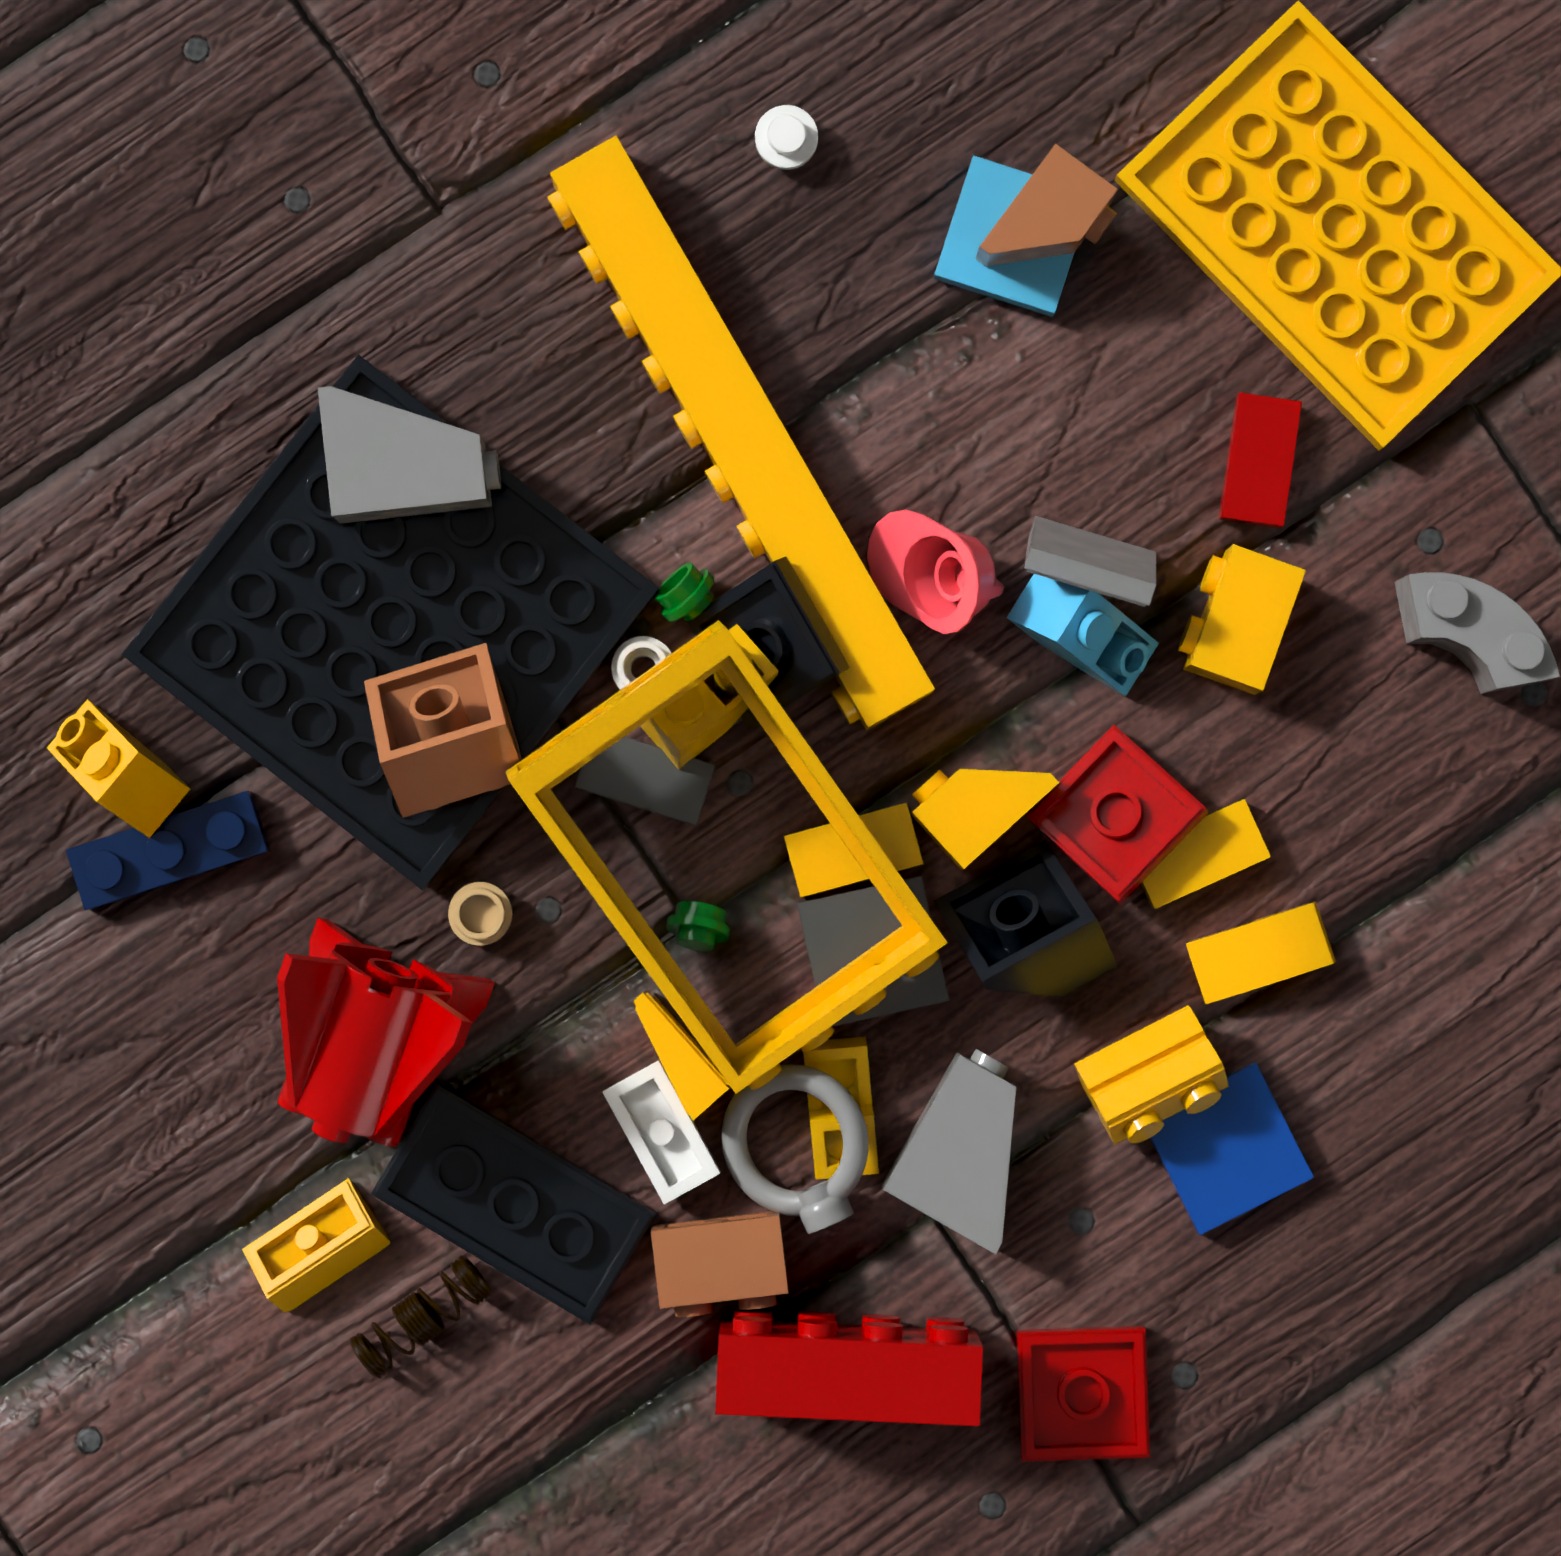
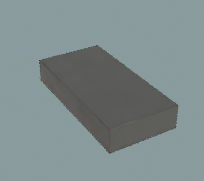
(648, 780)

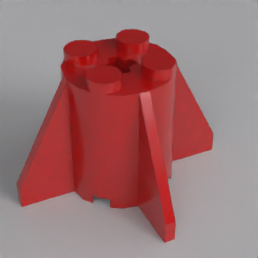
(367, 1033)

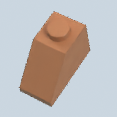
(1051, 213)

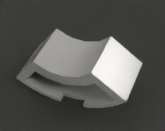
(1478, 626)

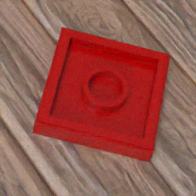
(1117, 814)
(1083, 1393)

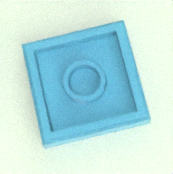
(982, 202)

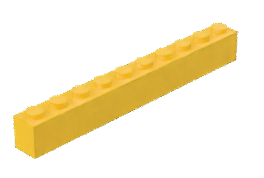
(734, 424)

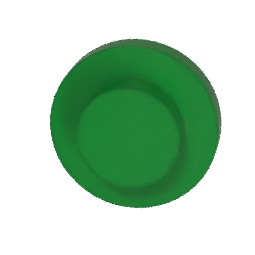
(685, 593)
(698, 925)

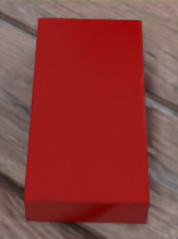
(1260, 460)

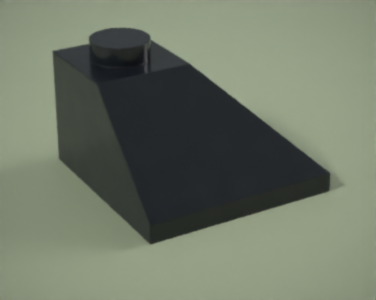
(1027, 927)

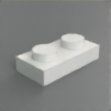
(661, 1132)

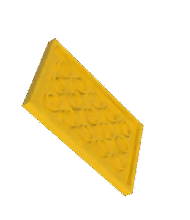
(1338, 225)

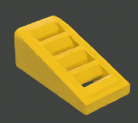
(684, 1060)

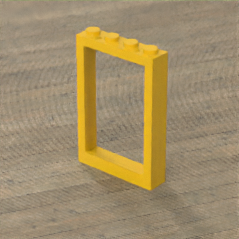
(809, 1019)

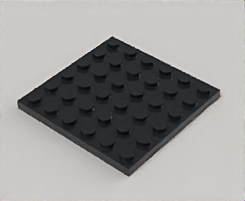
(301, 610)

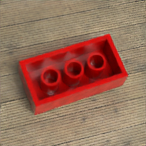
(849, 1369)

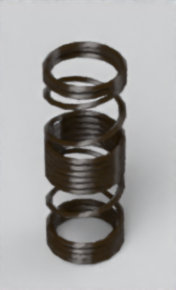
(420, 1316)

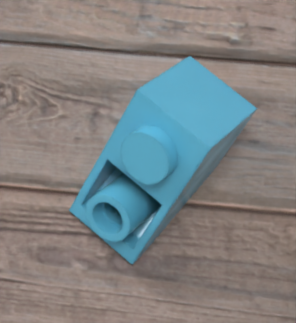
(1084, 631)

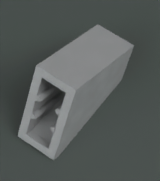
(399, 462)
(960, 1151)

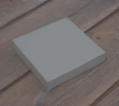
(1091, 561)

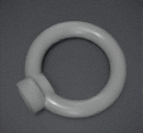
(821, 1203)

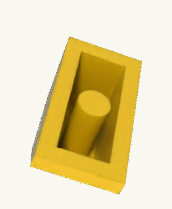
(976, 807)

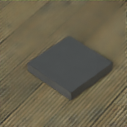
(850, 924)

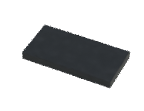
(513, 1203)

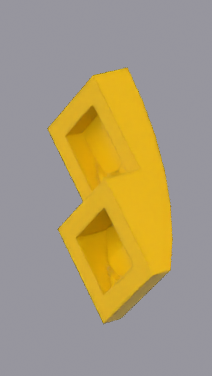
(1260, 952)
(848, 1064)

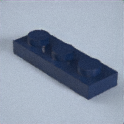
(178, 850)

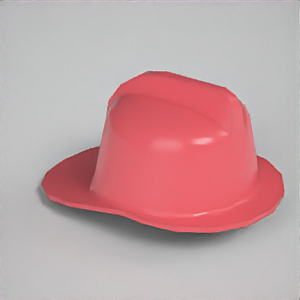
(931, 570)

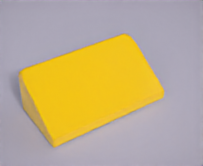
(316, 1247)

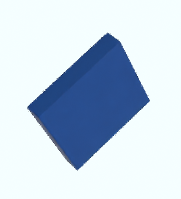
(1231, 1152)

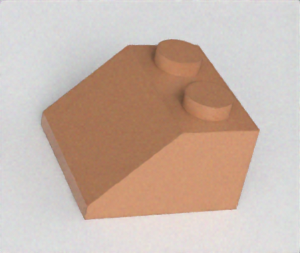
(442, 730)

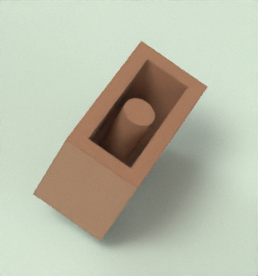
(719, 1262)

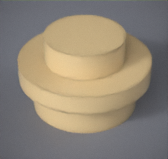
(480, 913)

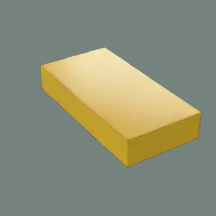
(1211, 851)
(825, 863)

